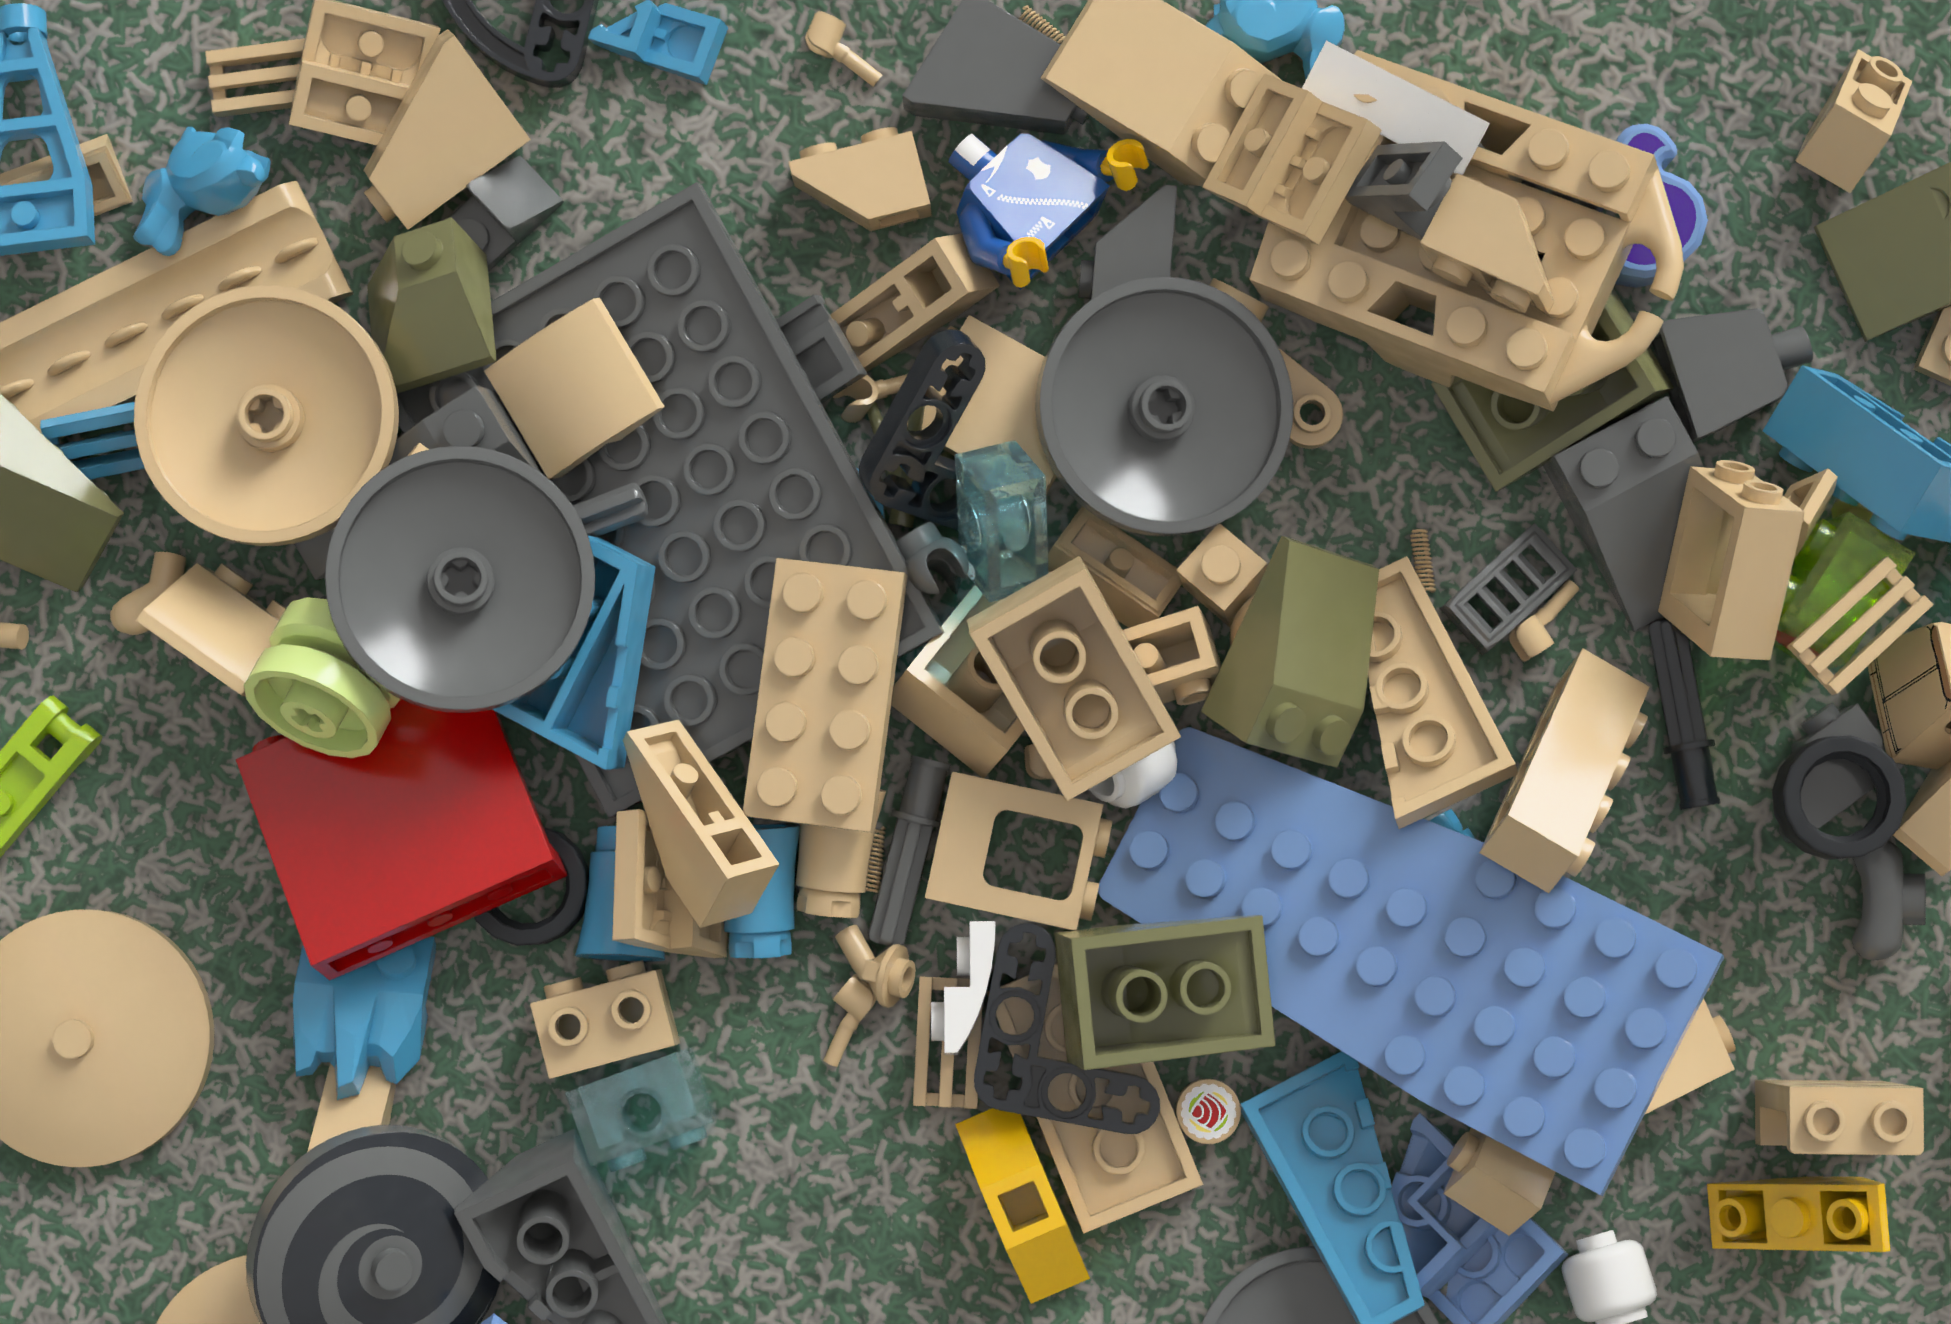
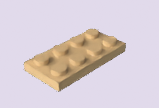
(825, 695)
(1102, 1169)

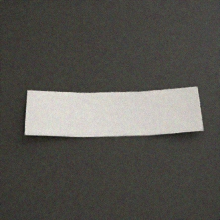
(1401, 108)

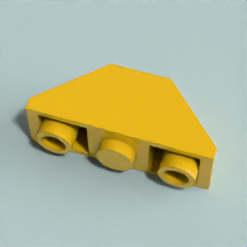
(1022, 1203)
(1799, 1214)

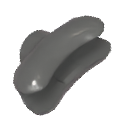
(927, 550)
(1888, 902)

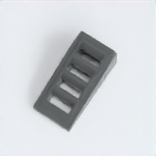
(1472, 624)

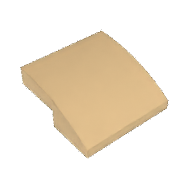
(356, 69)
(1292, 158)
(574, 388)
(646, 905)

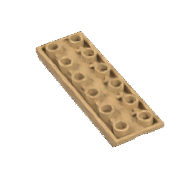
(94, 338)

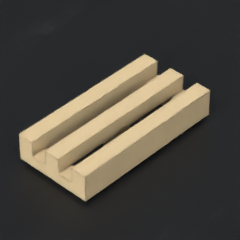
(221, 81)
(1900, 588)
(944, 1097)

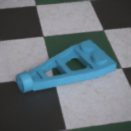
(50, 211)

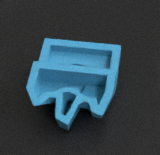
(363, 1017)

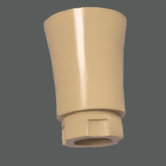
(833, 869)

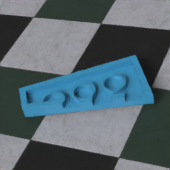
(1332, 1170)

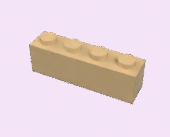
(1566, 773)

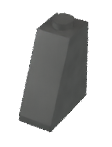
(990, 74)

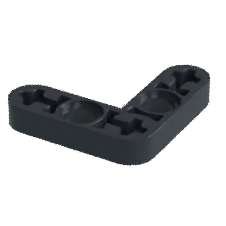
(920, 450)
(1040, 1071)

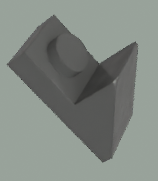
(1405, 184)
(505, 208)

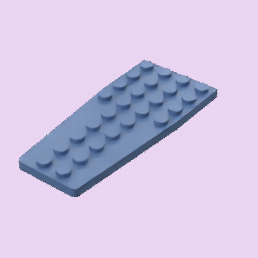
(1422, 954)

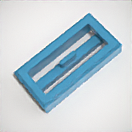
(92, 420)

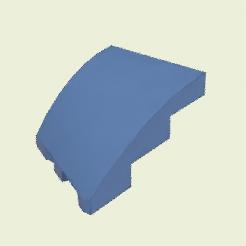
(1450, 1244)

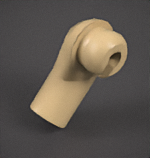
(165, 571)

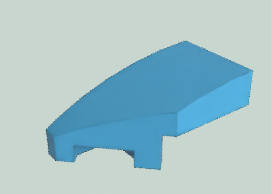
(666, 39)

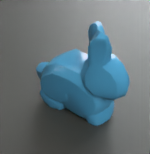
(1279, 27)
(203, 175)

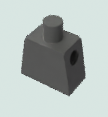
(1726, 366)

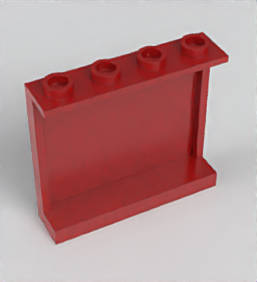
(397, 837)

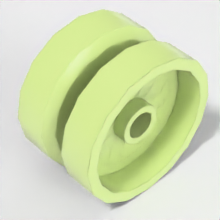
(314, 688)

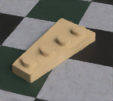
(1427, 709)

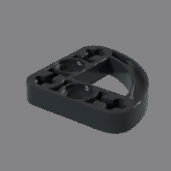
(524, 60)

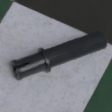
(1683, 716)

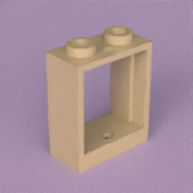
(1731, 561)

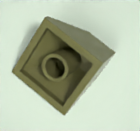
(432, 305)

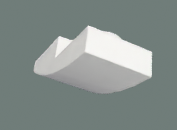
(956, 1016)

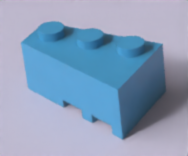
(1871, 450)
(594, 693)

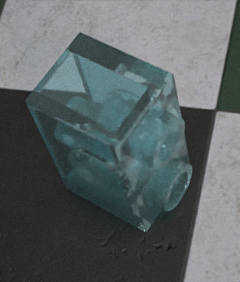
(1002, 518)
(603, 1116)

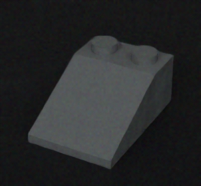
(1627, 501)

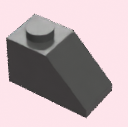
(1134, 247)
(1837, 782)

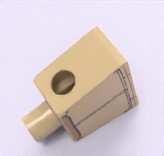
(1915, 696)

